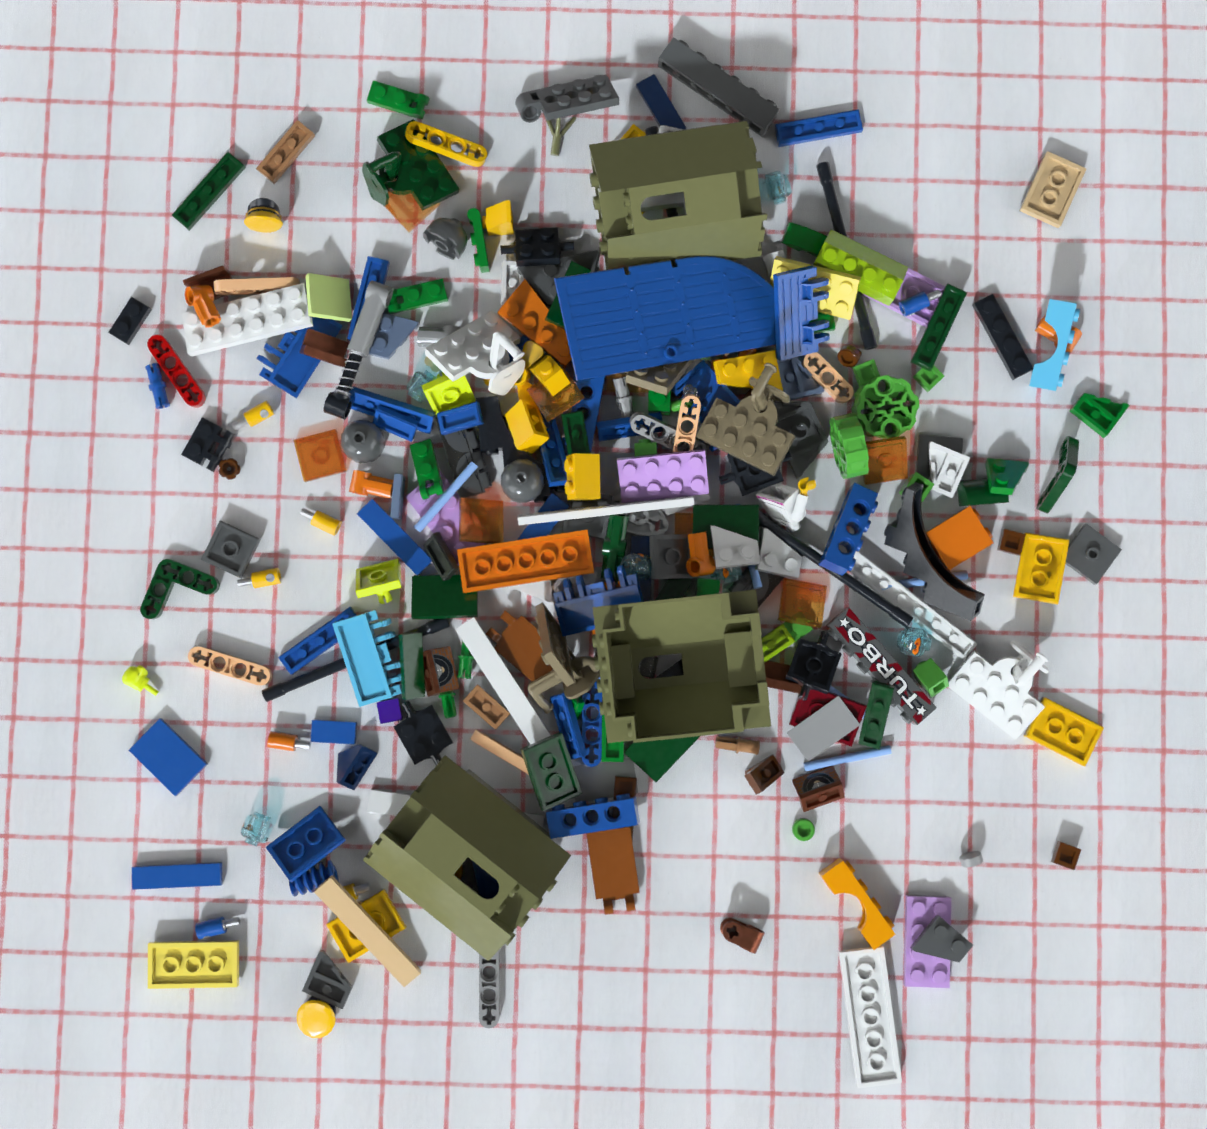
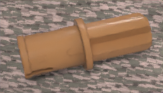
(737, 744)

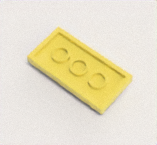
(841, 287)
(193, 964)

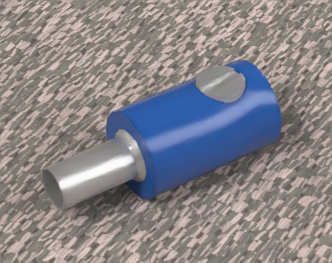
(917, 302)
(214, 927)

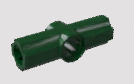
(614, 544)

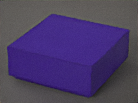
(389, 711)

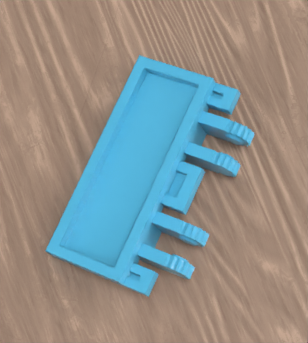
(365, 658)

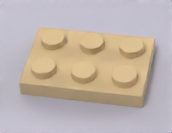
(1052, 189)

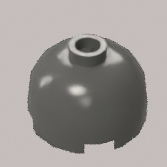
(447, 236)
(362, 441)
(528, 488)

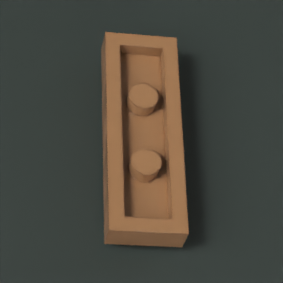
(285, 152)

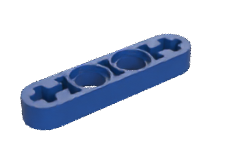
(592, 723)

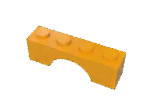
(873, 925)

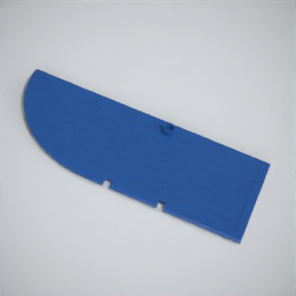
(664, 314)

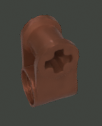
(745, 936)

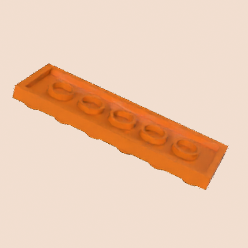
(525, 561)

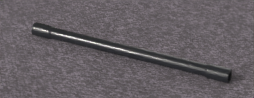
(826, 181)
(893, 611)
(282, 688)

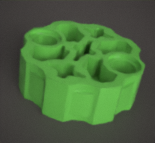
(894, 388)
(849, 445)

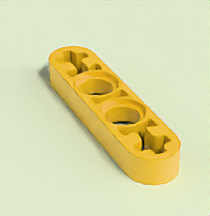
(445, 147)

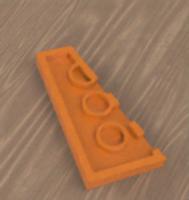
(528, 315)

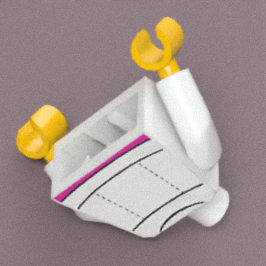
(785, 503)

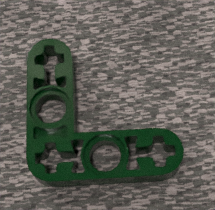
(1066, 469)
(169, 581)

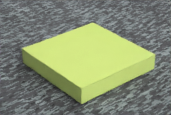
(328, 297)

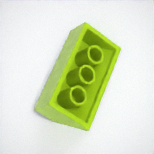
(879, 274)

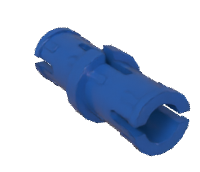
(157, 386)

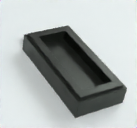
(441, 556)

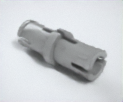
(623, 397)

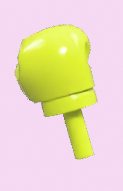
(137, 678)

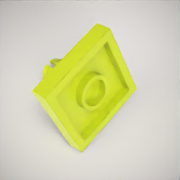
(446, 395)
(379, 580)

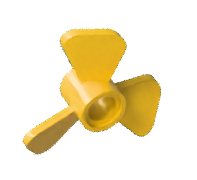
(532, 354)

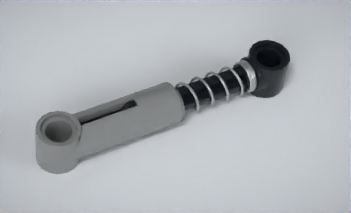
(376, 301)

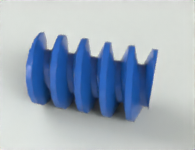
(312, 879)

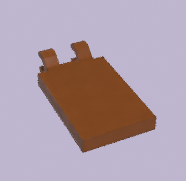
(520, 646)
(613, 867)

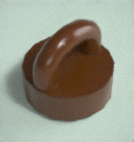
(849, 356)

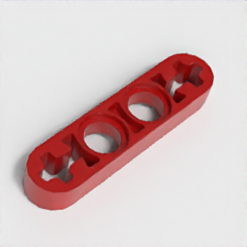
(174, 372)

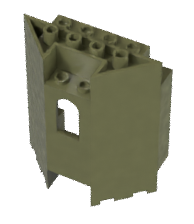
(720, 189)
(721, 662)
(460, 818)

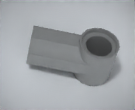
(428, 336)

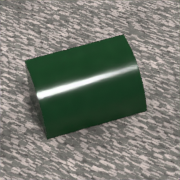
(977, 493)

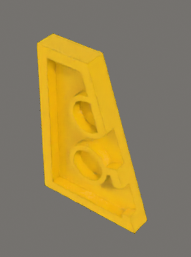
(738, 370)

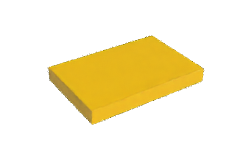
(1041, 568)
(1064, 732)
(381, 910)

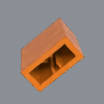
(959, 537)

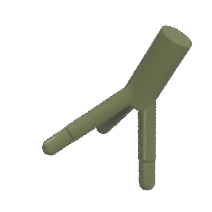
(557, 135)

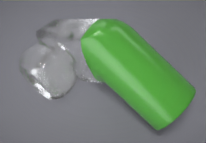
(688, 389)

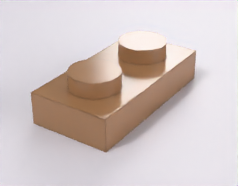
(486, 707)

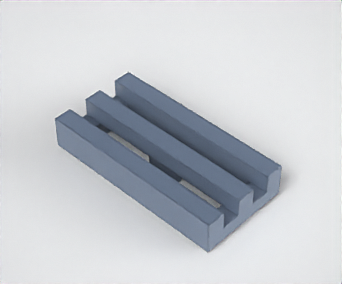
(397, 496)

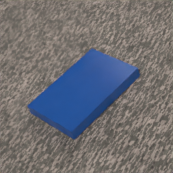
(168, 757)
(305, 844)

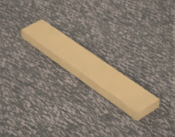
(367, 931)

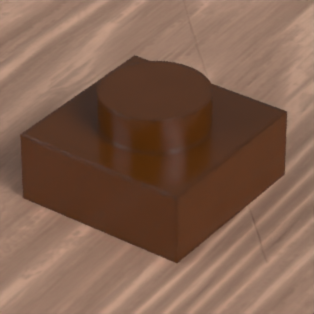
(1011, 542)
(1065, 855)

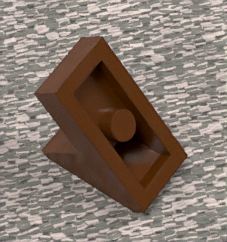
(763, 774)

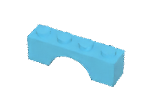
(1048, 373)

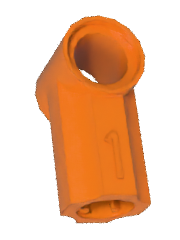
(202, 299)
(1049, 332)
(364, 484)
(700, 562)

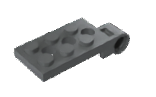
(567, 99)

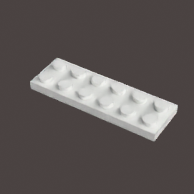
(249, 320)
(870, 1017)

